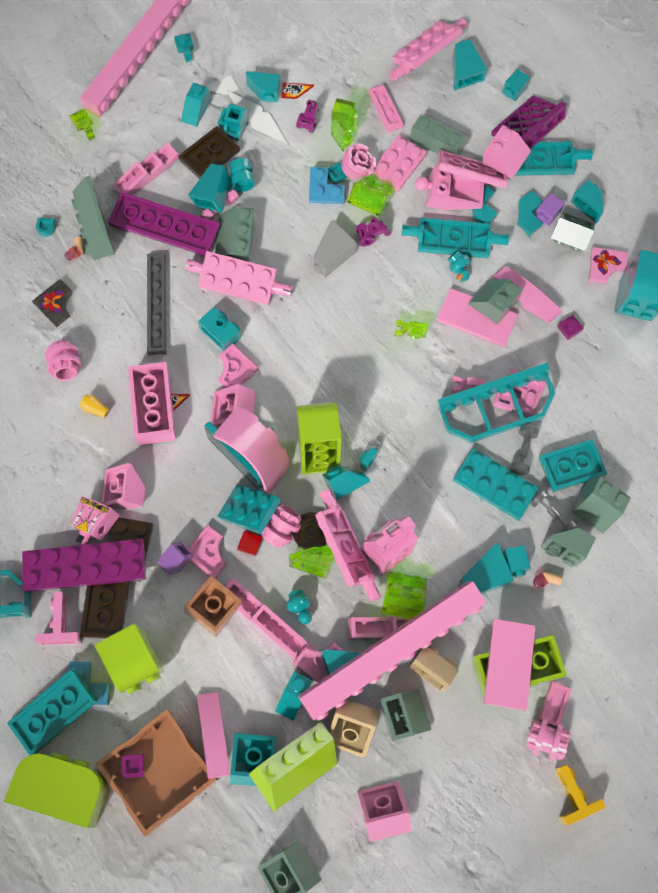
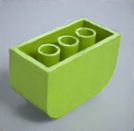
(318, 437)
(130, 659)
(59, 788)

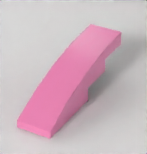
(146, 171)
(531, 297)
(213, 735)

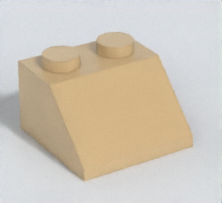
(434, 668)
(354, 727)

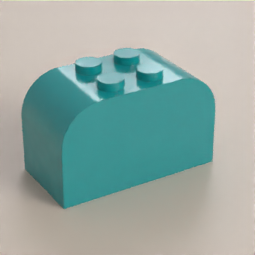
(639, 288)

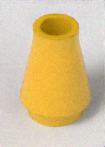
(94, 406)

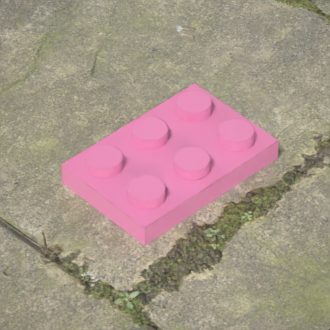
(398, 163)

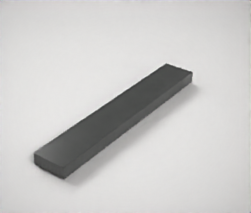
(156, 304)

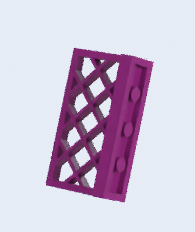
(539, 128)

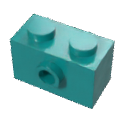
(219, 328)

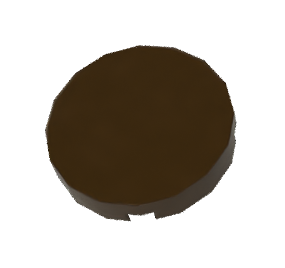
(310, 533)

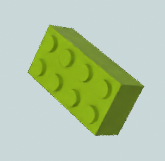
(545, 663)

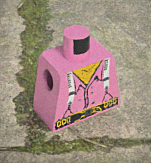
(92, 520)

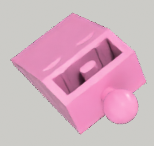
(456, 191)

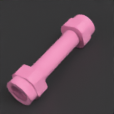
(231, 198)

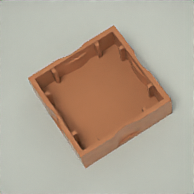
(172, 773)

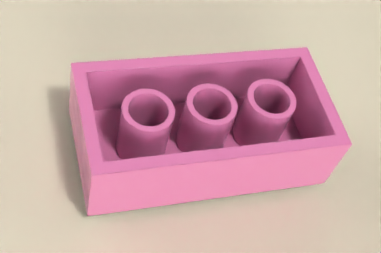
(152, 403)

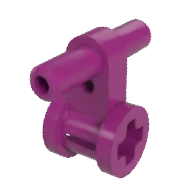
(308, 117)
(368, 232)

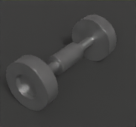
(520, 467)
(552, 511)

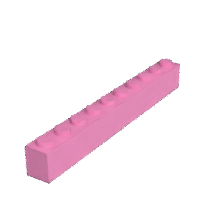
(130, 55)
(391, 650)

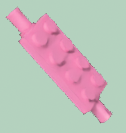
(425, 47)
(238, 278)
(346, 547)

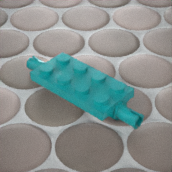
(553, 159)
(449, 236)

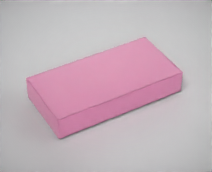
(554, 703)

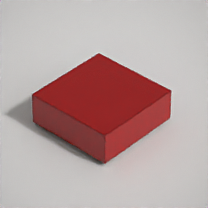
(249, 543)

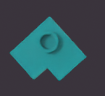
(233, 121)

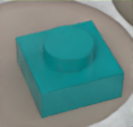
(368, 458)

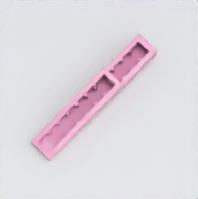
(268, 621)

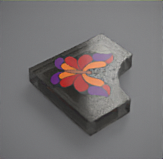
(54, 302)

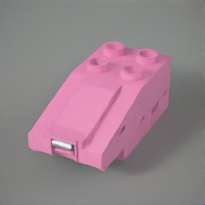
(390, 544)

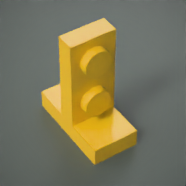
(577, 797)

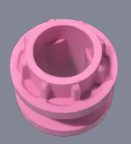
(62, 360)
(281, 525)
(548, 739)

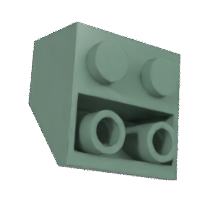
(570, 546)
(404, 714)

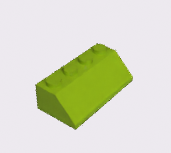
(295, 766)

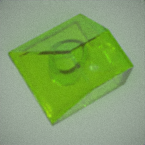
(313, 561)

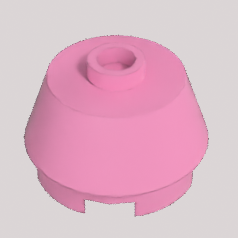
(357, 162)

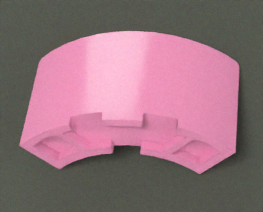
(256, 444)

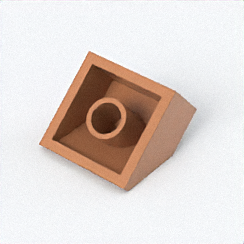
(212, 606)

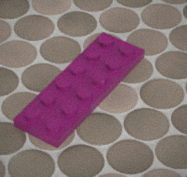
(164, 224)
(83, 565)

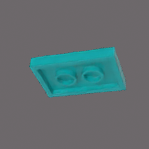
(572, 465)
(249, 508)

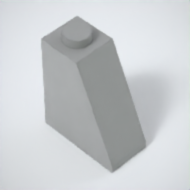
(333, 250)

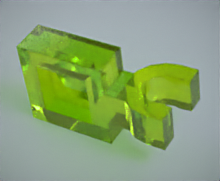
(82, 121)
(413, 329)

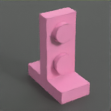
(58, 624)

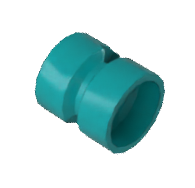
(242, 175)

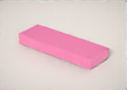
(385, 108)

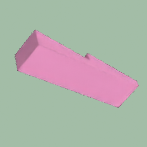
(373, 627)

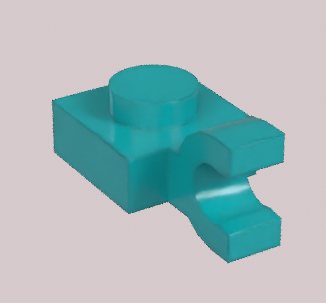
(184, 45)

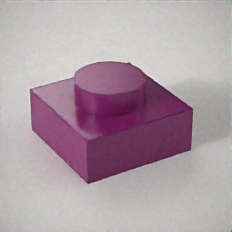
(570, 327)
(133, 766)

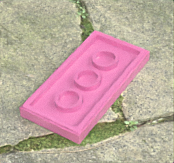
(470, 168)
(462, 316)
(509, 665)

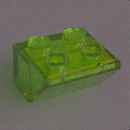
(343, 122)
(370, 196)
(404, 595)

